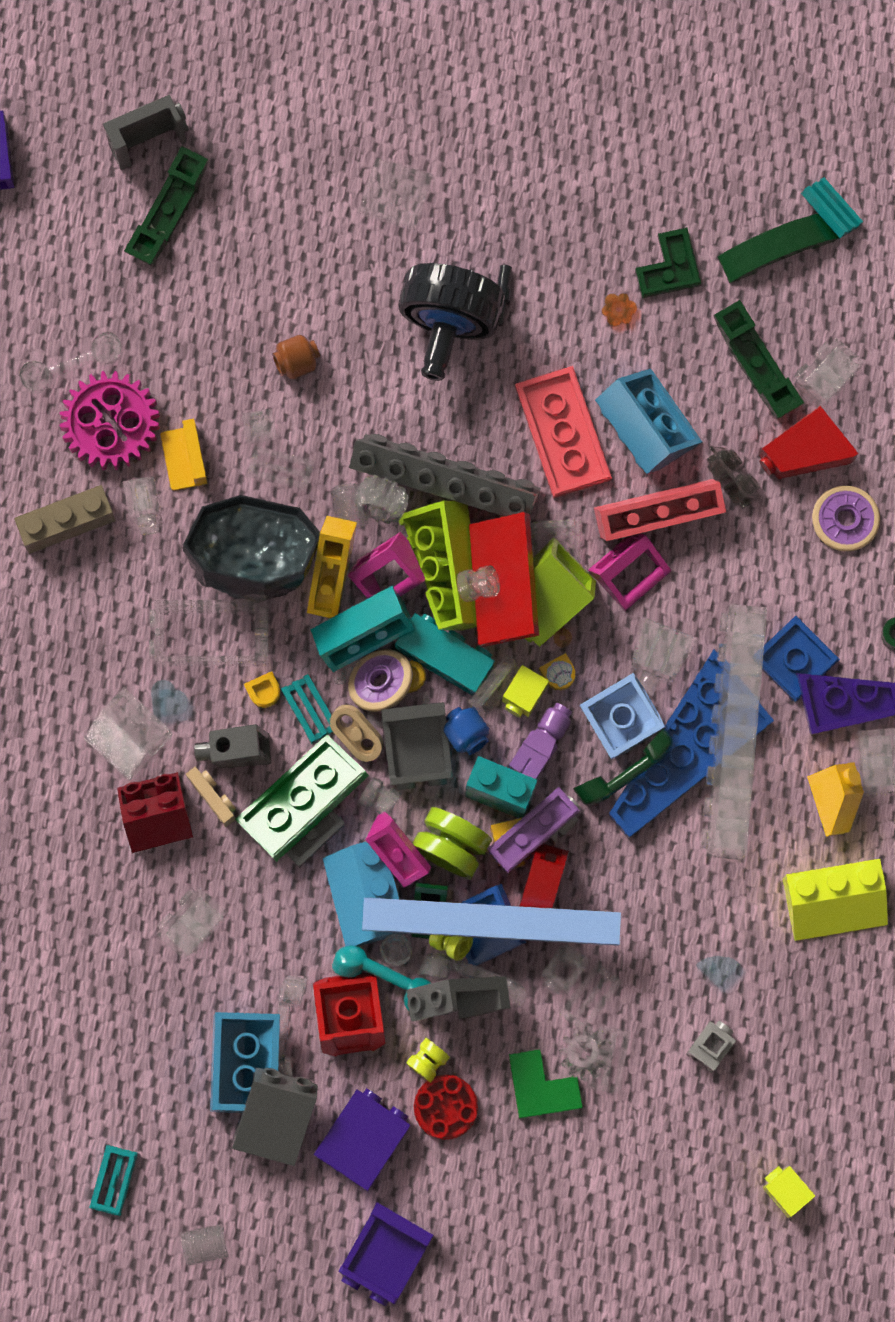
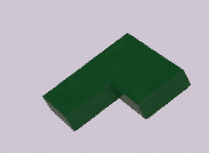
(676, 272)

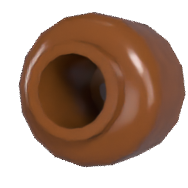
(296, 356)

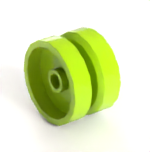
(452, 842)

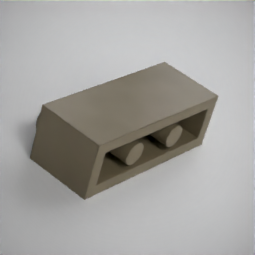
(64, 519)

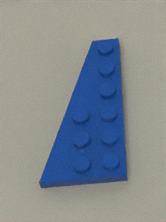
(687, 760)

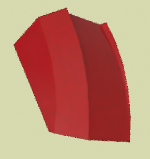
(348, 1014)

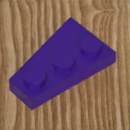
(844, 701)

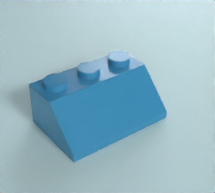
(647, 420)
(352, 876)
(238, 1048)

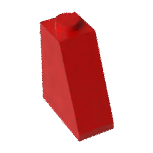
(807, 447)
(544, 877)

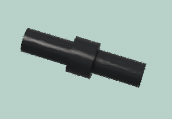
(504, 282)

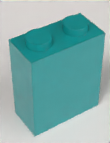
(500, 787)

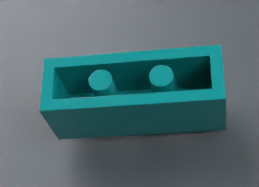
(362, 629)
(446, 654)

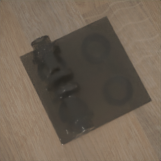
(729, 461)

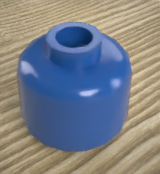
(466, 730)

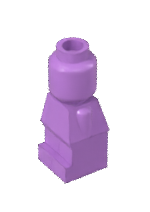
(541, 743)

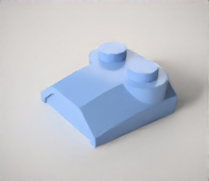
(623, 716)

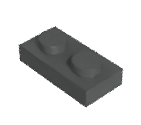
(315, 839)

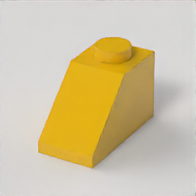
(837, 796)

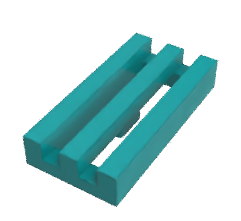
(832, 207)
(296, 685)
(125, 1185)

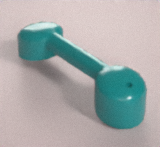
(352, 960)

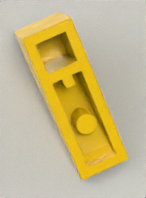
(331, 566)

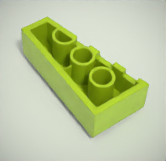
(443, 549)

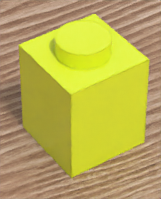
(524, 692)
(787, 1190)

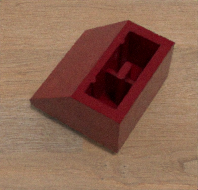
(154, 812)

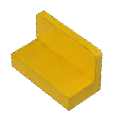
(183, 456)

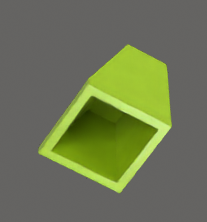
(561, 589)

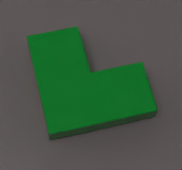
(534, 1094)

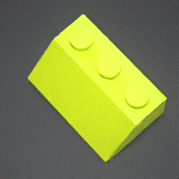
(836, 899)

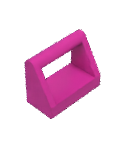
(395, 549)
(622, 556)
(396, 850)

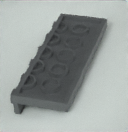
(443, 477)

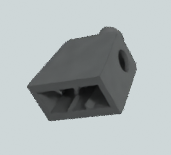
(247, 747)

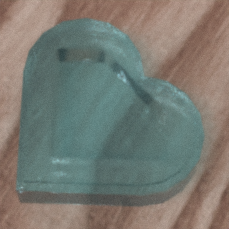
(167, 700)

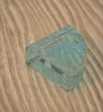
(717, 968)

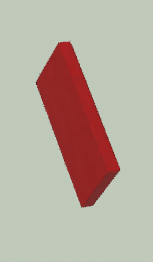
(508, 548)

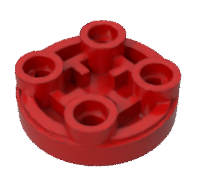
(445, 1107)

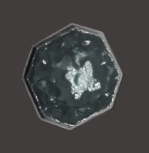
(251, 547)

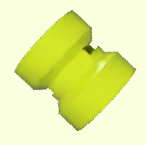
(455, 946)
(422, 1065)

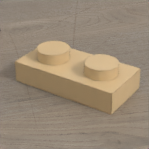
(220, 805)

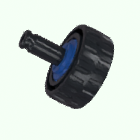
(451, 306)

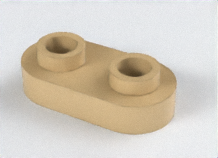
(355, 732)

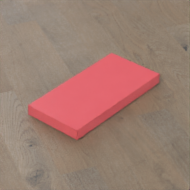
(563, 432)

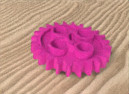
(131, 404)

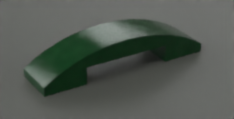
(168, 207)
(775, 246)
(756, 361)

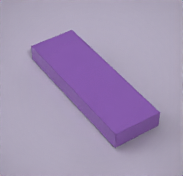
(533, 830)

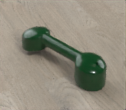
(599, 790)

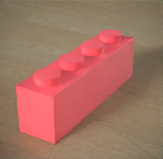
(659, 510)

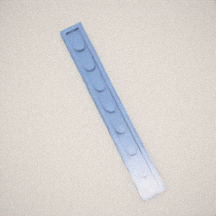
(491, 921)

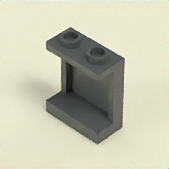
(143, 125)
(417, 745)
(468, 995)
(275, 1116)

